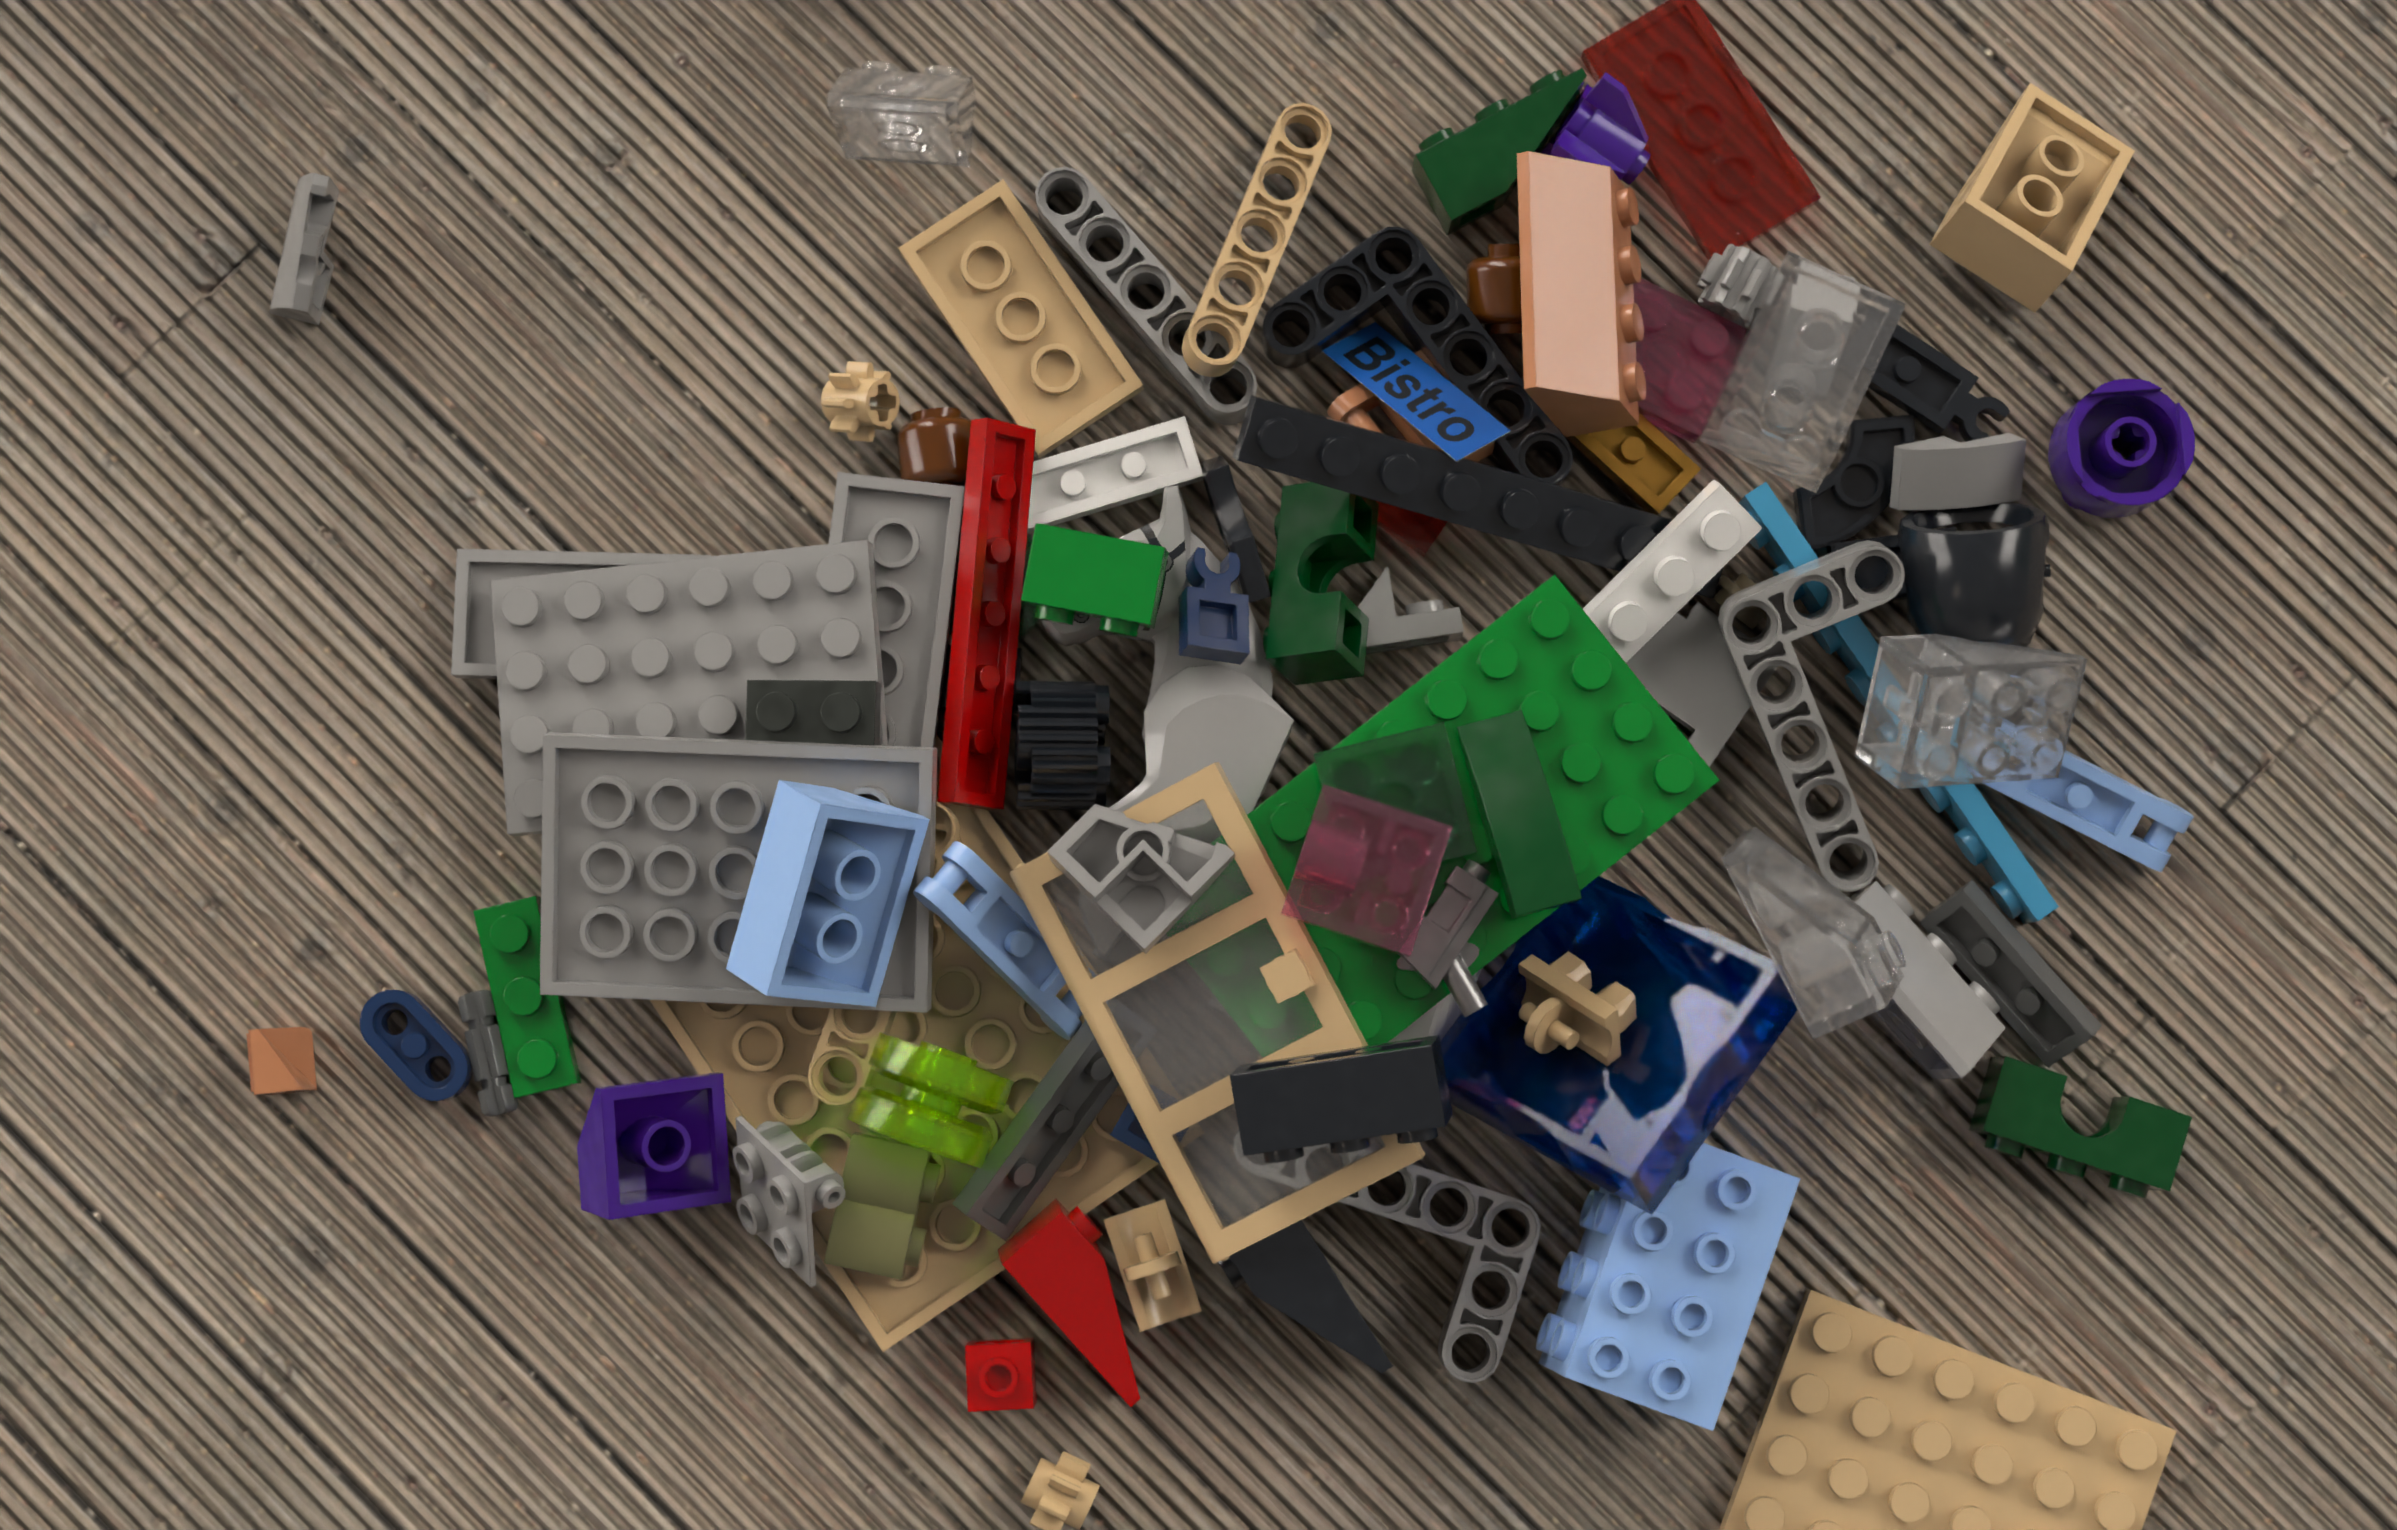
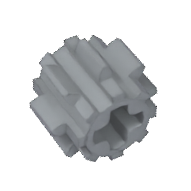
(1736, 284)

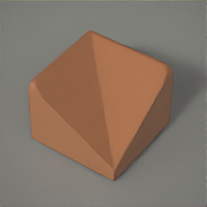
(281, 1060)

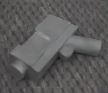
(1442, 940)

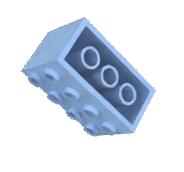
(1668, 1296)

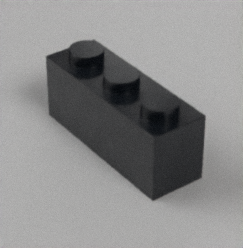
(1342, 1098)

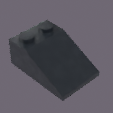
(1298, 1281)

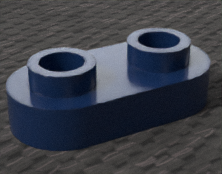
(417, 1047)

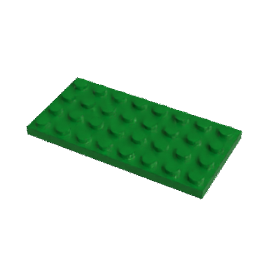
(1604, 751)

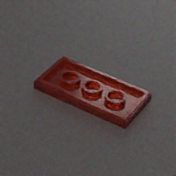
(1704, 127)

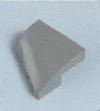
(303, 265)
(1137, 870)

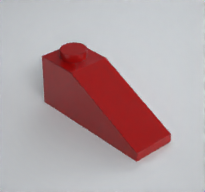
(1068, 1278)

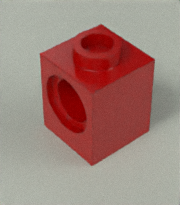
(1000, 1374)

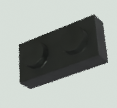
(814, 711)

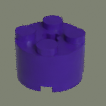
(2140, 420)

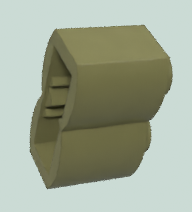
(880, 1208)

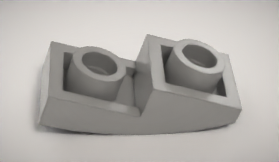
(1957, 475)

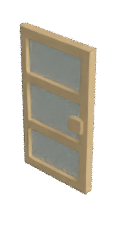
(1210, 996)

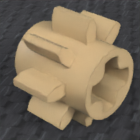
(860, 401)
(1060, 1493)

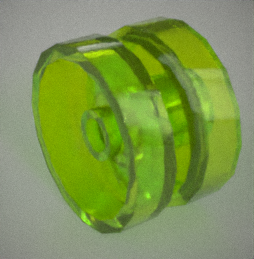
(932, 1096)

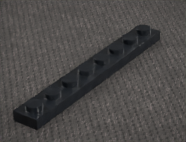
(1439, 487)

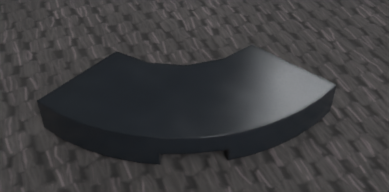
(1857, 486)
(1234, 527)

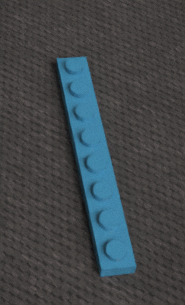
(1980, 832)

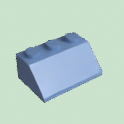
(826, 895)

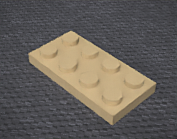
(1021, 318)

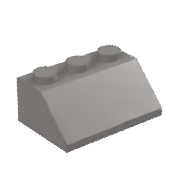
(1933, 1007)

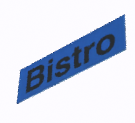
(1416, 391)

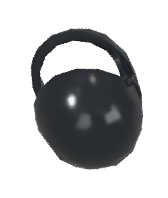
(1976, 581)

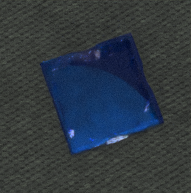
(1698, 1036)

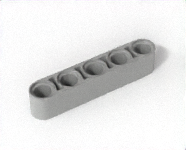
(1129, 270)

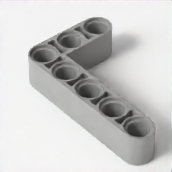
(1797, 705)
(1482, 1255)

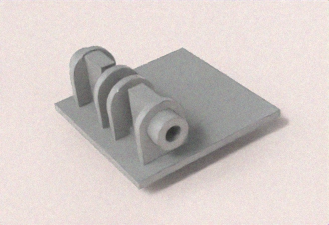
(781, 1190)

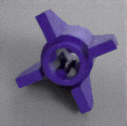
(1603, 130)

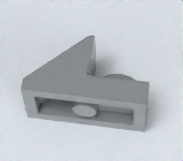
(1422, 625)

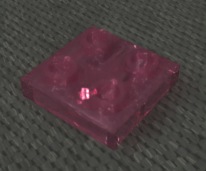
(1366, 870)

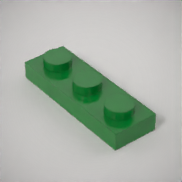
(530, 1024)

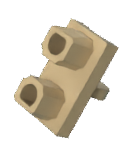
(1568, 1014)
(1152, 1265)

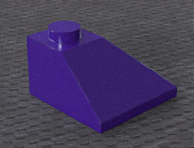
(655, 1147)

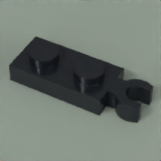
(1932, 386)

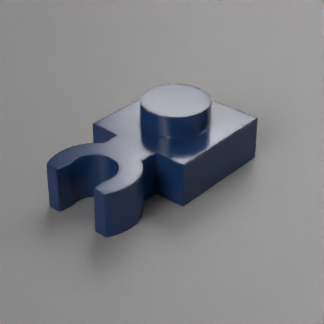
(1210, 616)

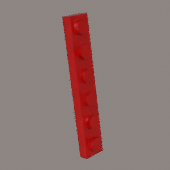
(987, 614)

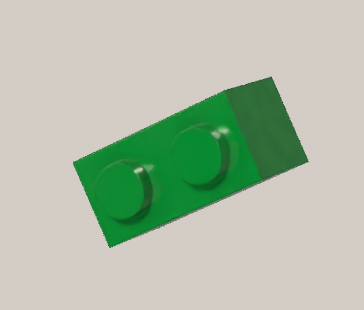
(1094, 578)

